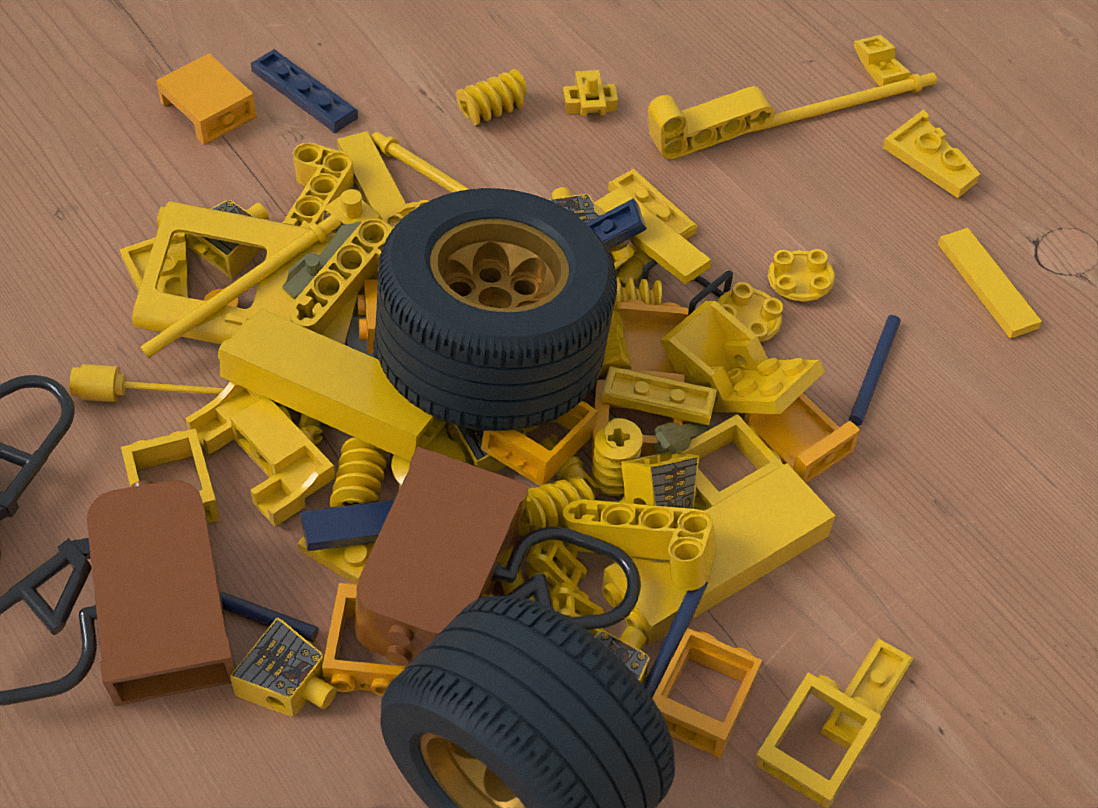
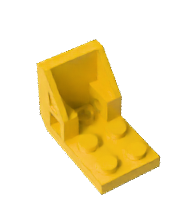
(727, 356)

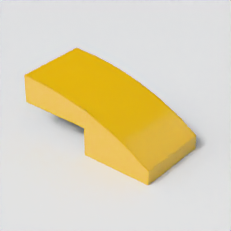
(879, 60)

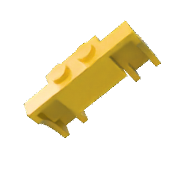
(272, 442)

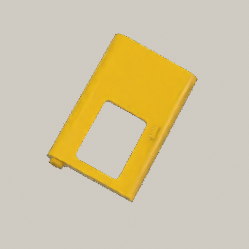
(160, 310)

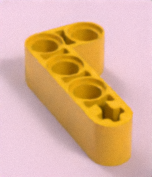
(707, 124)
(326, 177)
(335, 276)
(650, 532)

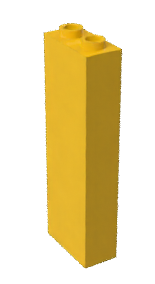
(325, 383)
(752, 535)

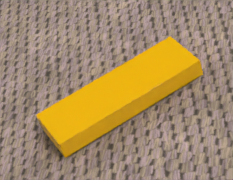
(655, 202)
(659, 395)
(874, 682)

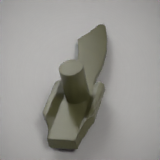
(309, 265)
(675, 437)

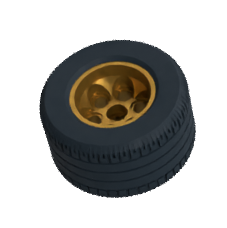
(493, 308)
(525, 715)

